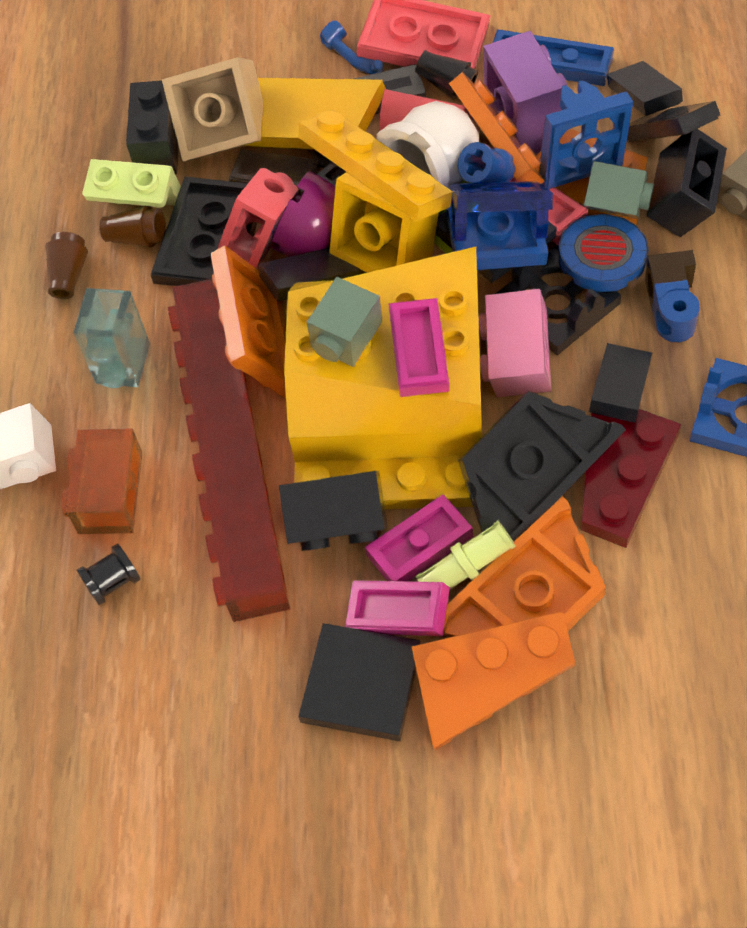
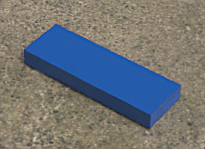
(573, 59)

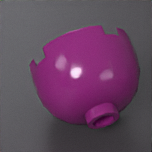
(307, 218)

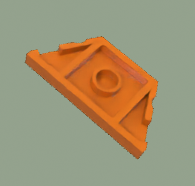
(536, 578)

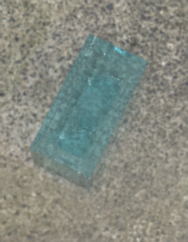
(112, 337)

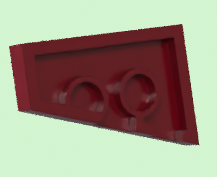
(626, 475)

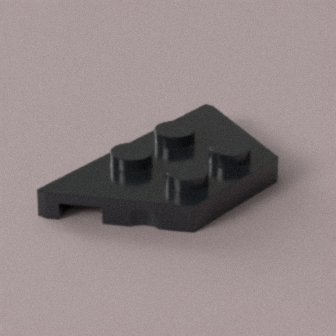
(531, 460)

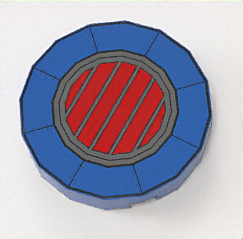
(603, 252)

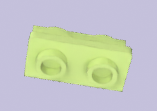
(131, 183)

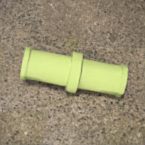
(468, 559)

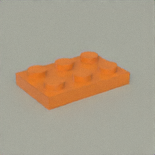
(250, 320)

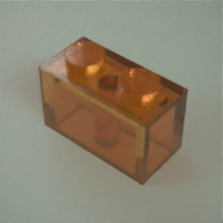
(103, 481)

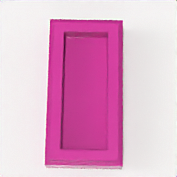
(418, 347)
(398, 607)

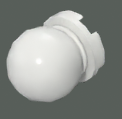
(432, 139)

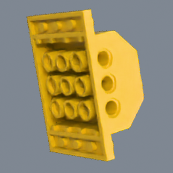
(354, 416)

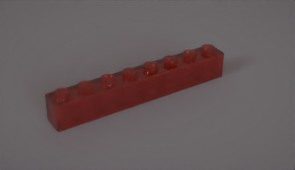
(228, 460)

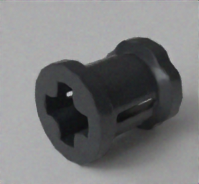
(108, 574)

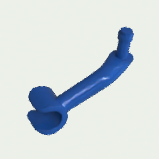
(332, 38)

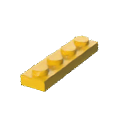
(375, 165)

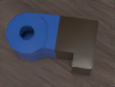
(672, 304)

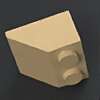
(215, 107)

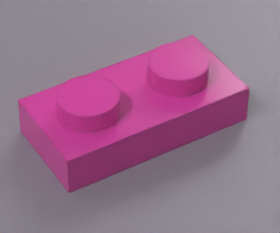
(419, 541)

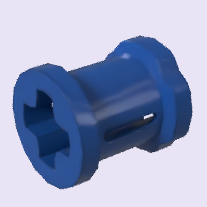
(485, 165)

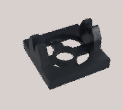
(579, 315)

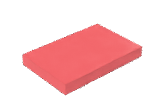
(404, 29)

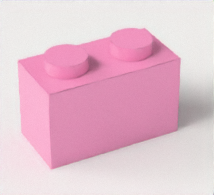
(516, 343)

